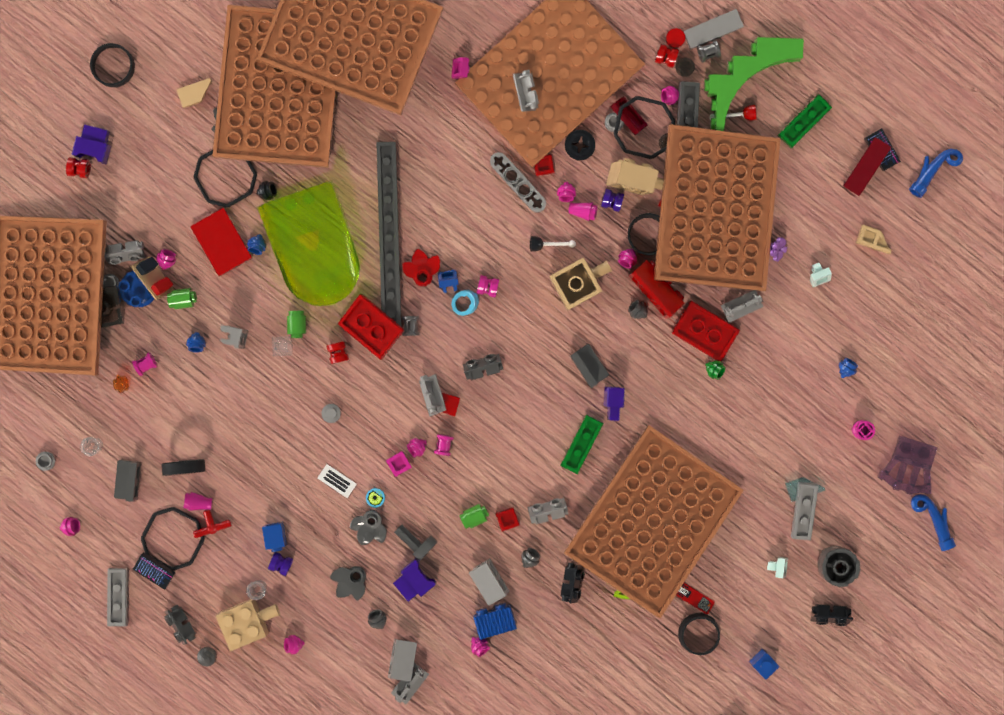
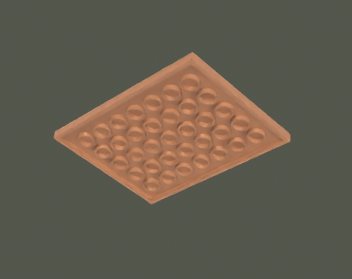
(353, 45)
(574, 69)
(264, 109)
(717, 208)
(51, 294)
(653, 521)

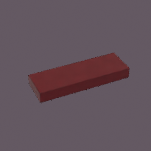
(867, 166)

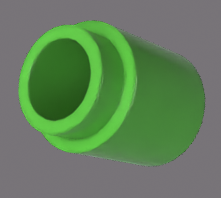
(181, 298)
(296, 324)
(474, 516)

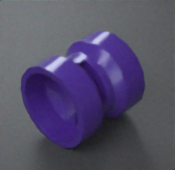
(608, 198)
(280, 564)

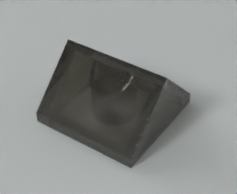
(112, 307)

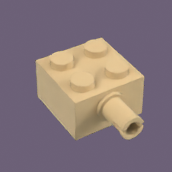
(634, 177)
(578, 282)
(245, 623)

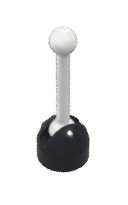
(537, 243)

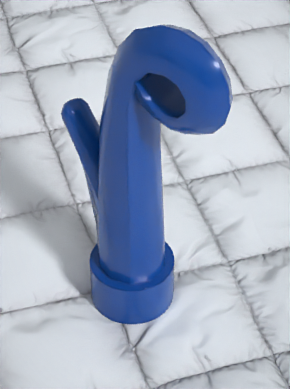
(928, 171)
(940, 522)

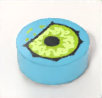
(375, 497)

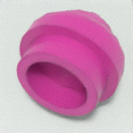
(669, 95)
(566, 192)
(627, 258)
(166, 259)
(417, 447)
(70, 526)
(293, 644)
(479, 647)

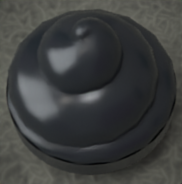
(267, 190)

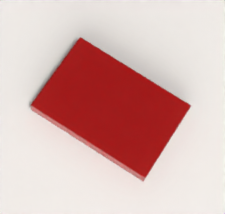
(221, 242)
(371, 326)
(705, 331)

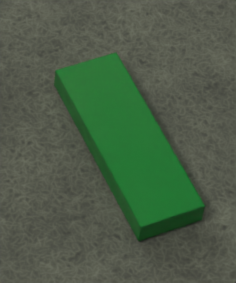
(804, 121)
(581, 444)

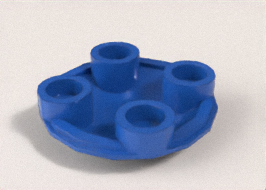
(134, 291)

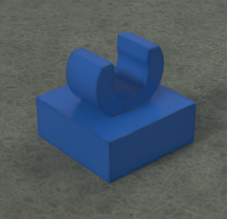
(448, 279)

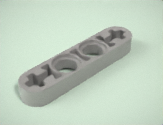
(520, 180)

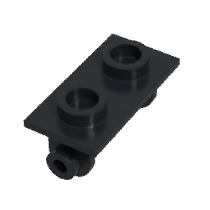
(575, 576)
(838, 616)

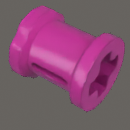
(144, 364)
(443, 445)

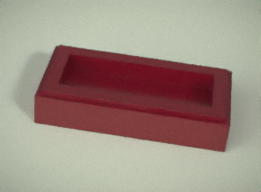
(629, 116)

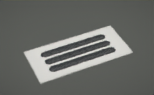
(336, 480)

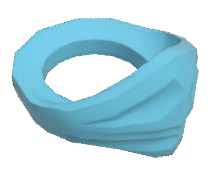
(472, 307)

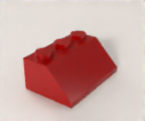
(657, 291)

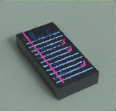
(891, 158)
(154, 571)

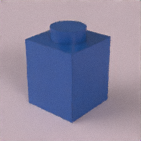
(274, 536)
(764, 664)

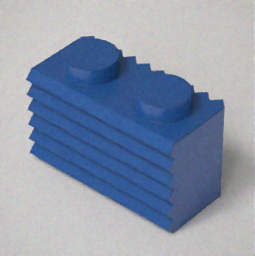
(494, 621)

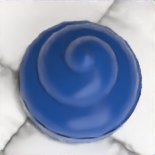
(256, 245)
(196, 343)
(847, 368)

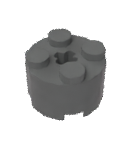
(830, 558)

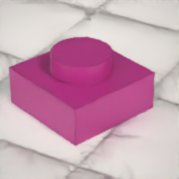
(460, 68)
(398, 463)

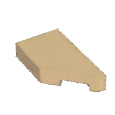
(193, 93)
(872, 239)

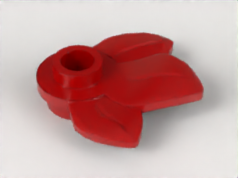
(421, 265)

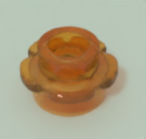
(121, 383)

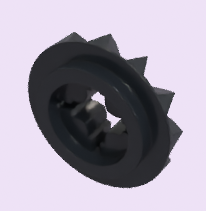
(573, 138)

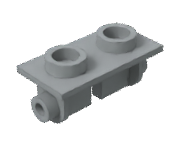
(527, 99)
(116, 254)
(742, 306)
(432, 394)
(539, 512)
(405, 689)

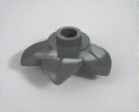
(368, 531)
(347, 583)

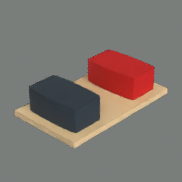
(152, 277)

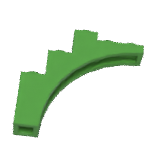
(766, 53)

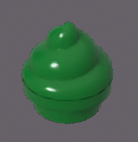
(715, 369)

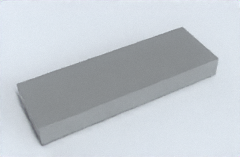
(713, 29)
(804, 510)
(117, 597)

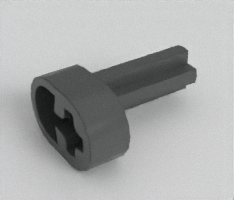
(409, 539)

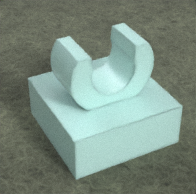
(819, 275)
(779, 566)

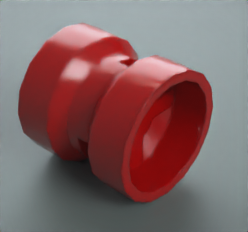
(670, 58)
(78, 167)
(340, 356)

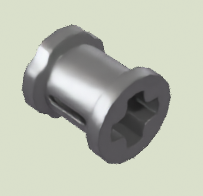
(708, 51)
(410, 326)

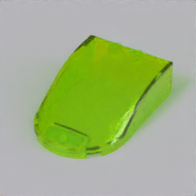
(312, 244)

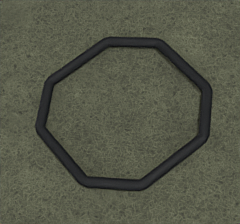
(618, 123)
(219, 203)
(183, 514)

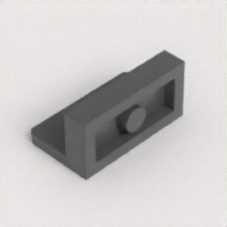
(589, 365)
(127, 480)

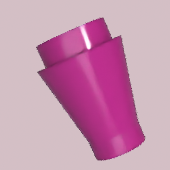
(583, 210)
(197, 502)

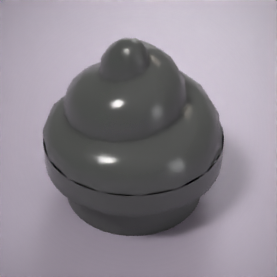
(638, 310)
(530, 558)
(377, 619)
(207, 656)

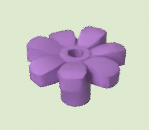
(777, 249)

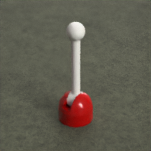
(748, 113)

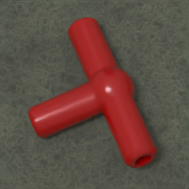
(211, 527)

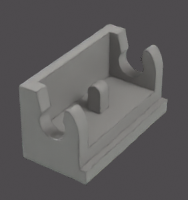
(237, 336)
(489, 582)
(402, 660)

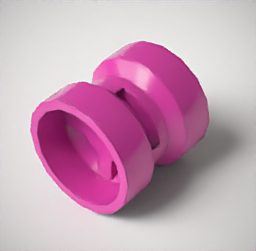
(483, 286)
(859, 430)

